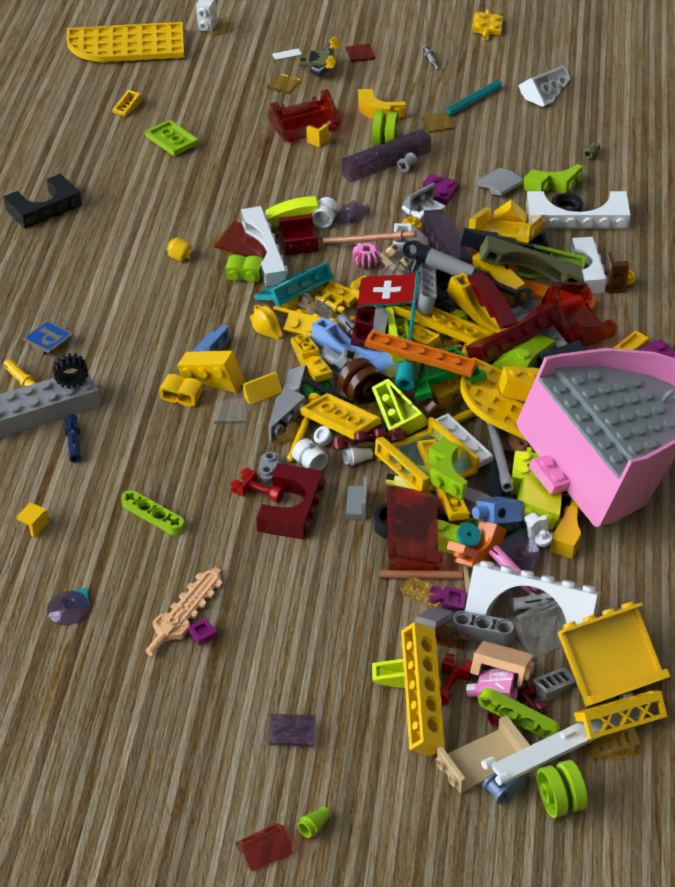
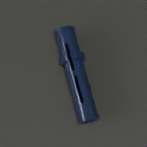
(74, 452)

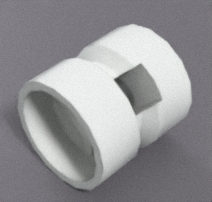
(325, 213)
(309, 455)

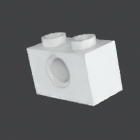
(206, 15)

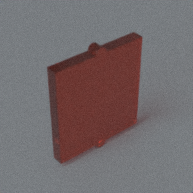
(360, 53)

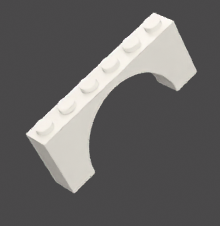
(612, 215)
(491, 581)

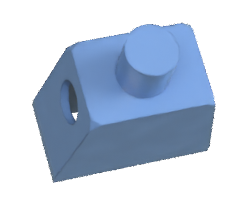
(490, 510)

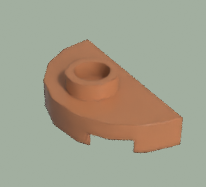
(517, 444)

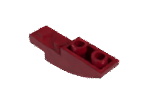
(362, 325)

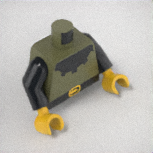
(321, 61)

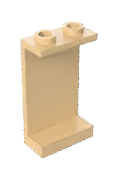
(464, 764)

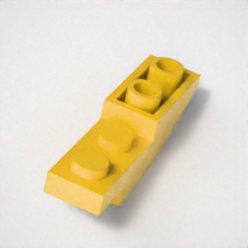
(309, 355)

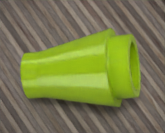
(313, 822)

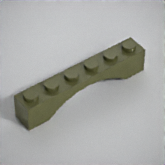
(503, 253)

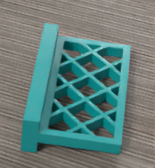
(297, 284)

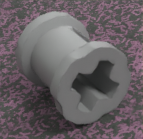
(409, 160)

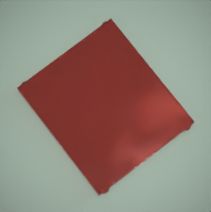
(240, 242)

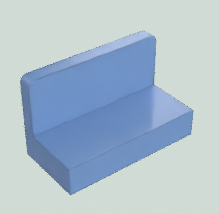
(214, 340)

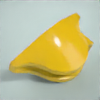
(266, 322)

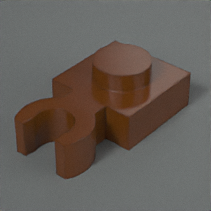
(446, 637)

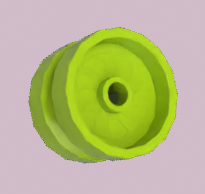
(384, 127)
(562, 789)

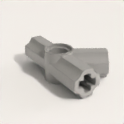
(337, 361)

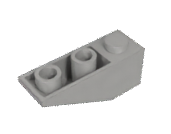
(285, 411)

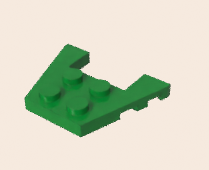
(432, 375)

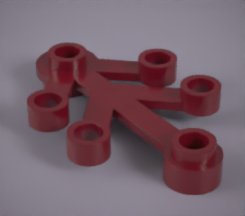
(361, 437)

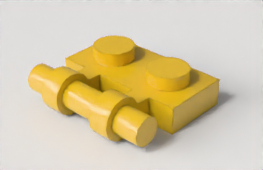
(339, 294)

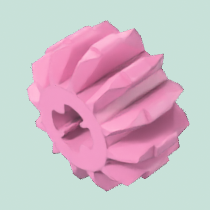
(366, 255)

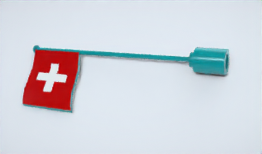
(393, 291)

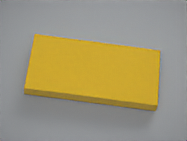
(340, 415)

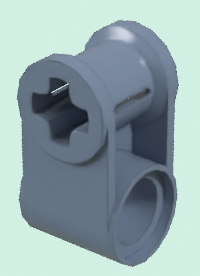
(505, 791)

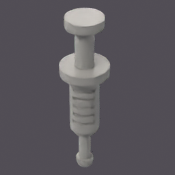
(429, 54)

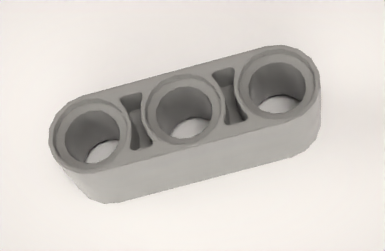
(484, 628)

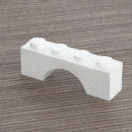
(595, 273)

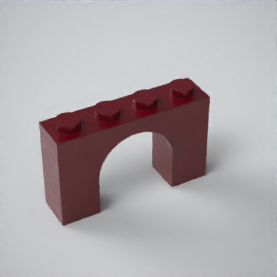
(293, 520)

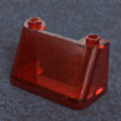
(293, 120)
(577, 317)
(412, 529)

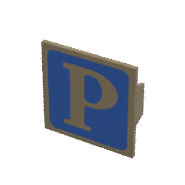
(47, 337)

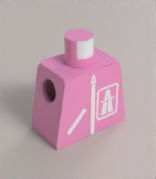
(496, 679)

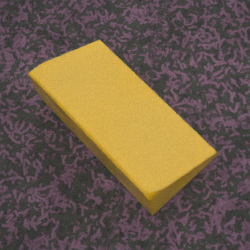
(262, 388)

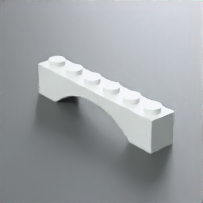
(272, 266)

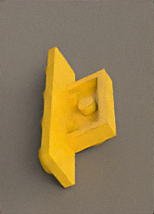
(298, 321)

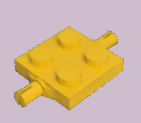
(487, 24)

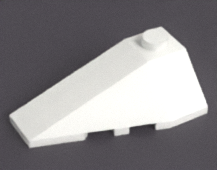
(545, 86)

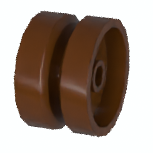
(358, 379)

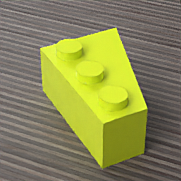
(398, 409)

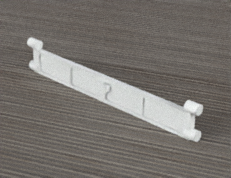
(549, 748)

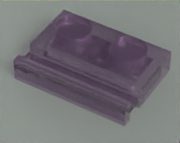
(292, 730)

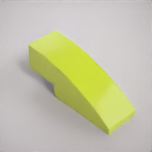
(292, 207)
(391, 673)

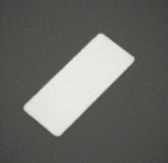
(285, 54)

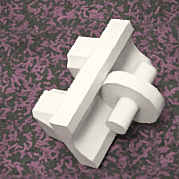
(538, 529)

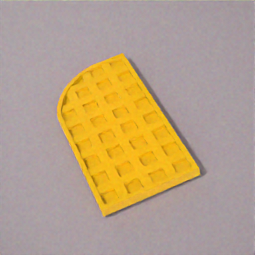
(127, 42)
(488, 403)

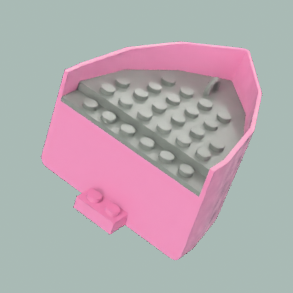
(602, 428)

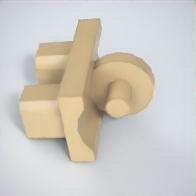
(389, 256)

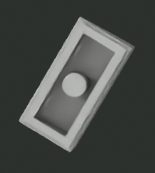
(420, 196)
(294, 379)

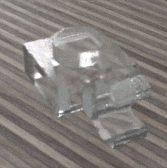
(314, 307)

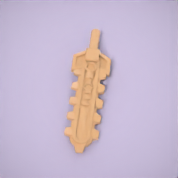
(175, 624)

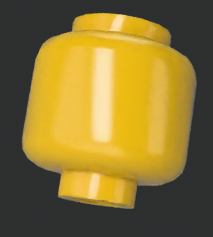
(179, 249)

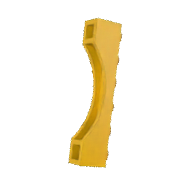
(464, 296)
(567, 533)

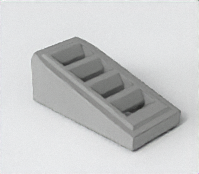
(553, 691)

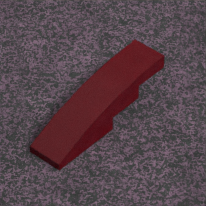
(492, 299)

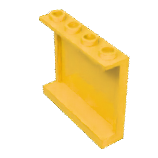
(521, 231)
(611, 654)

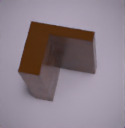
(617, 275)

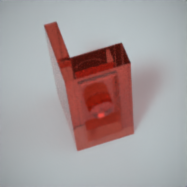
(265, 846)

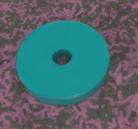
(474, 532)

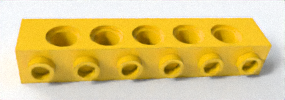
(422, 689)

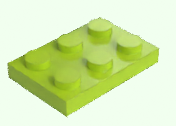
(172, 137)

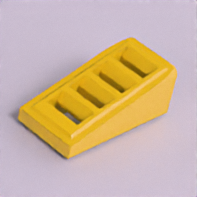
(127, 97)

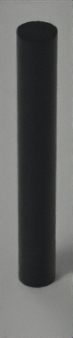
(319, 387)

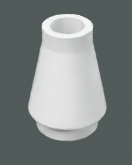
(356, 455)

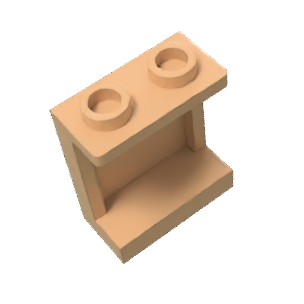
(503, 658)

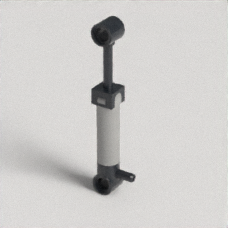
(455, 266)

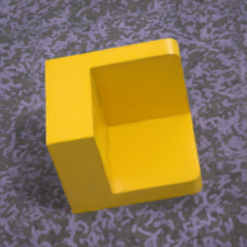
(317, 136)
(35, 517)

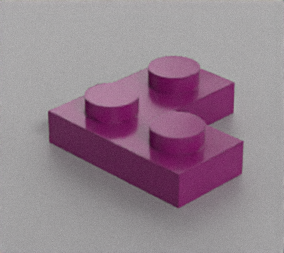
(444, 188)

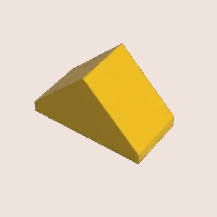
(511, 212)

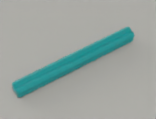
(474, 97)

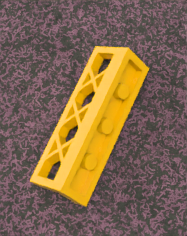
(620, 705)

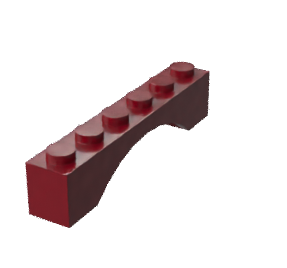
(535, 322)

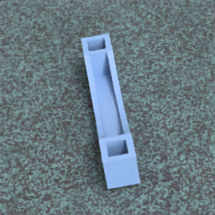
(329, 334)

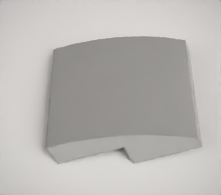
(500, 181)
(380, 319)

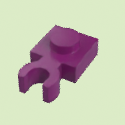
(450, 597)

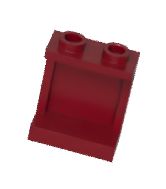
(298, 234)

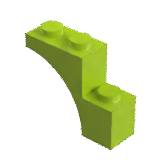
(558, 181)
(442, 473)

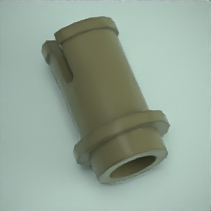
(589, 152)

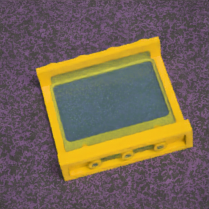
(408, 464)

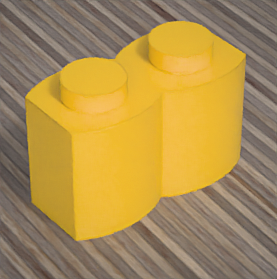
(181, 390)

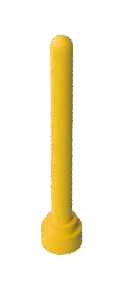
(303, 427)

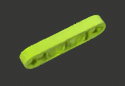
(155, 509)
(498, 702)

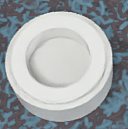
(323, 436)

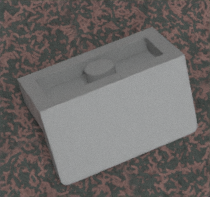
(357, 501)

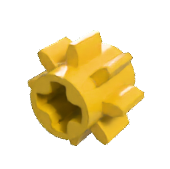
(415, 221)

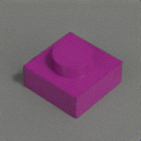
(202, 632)

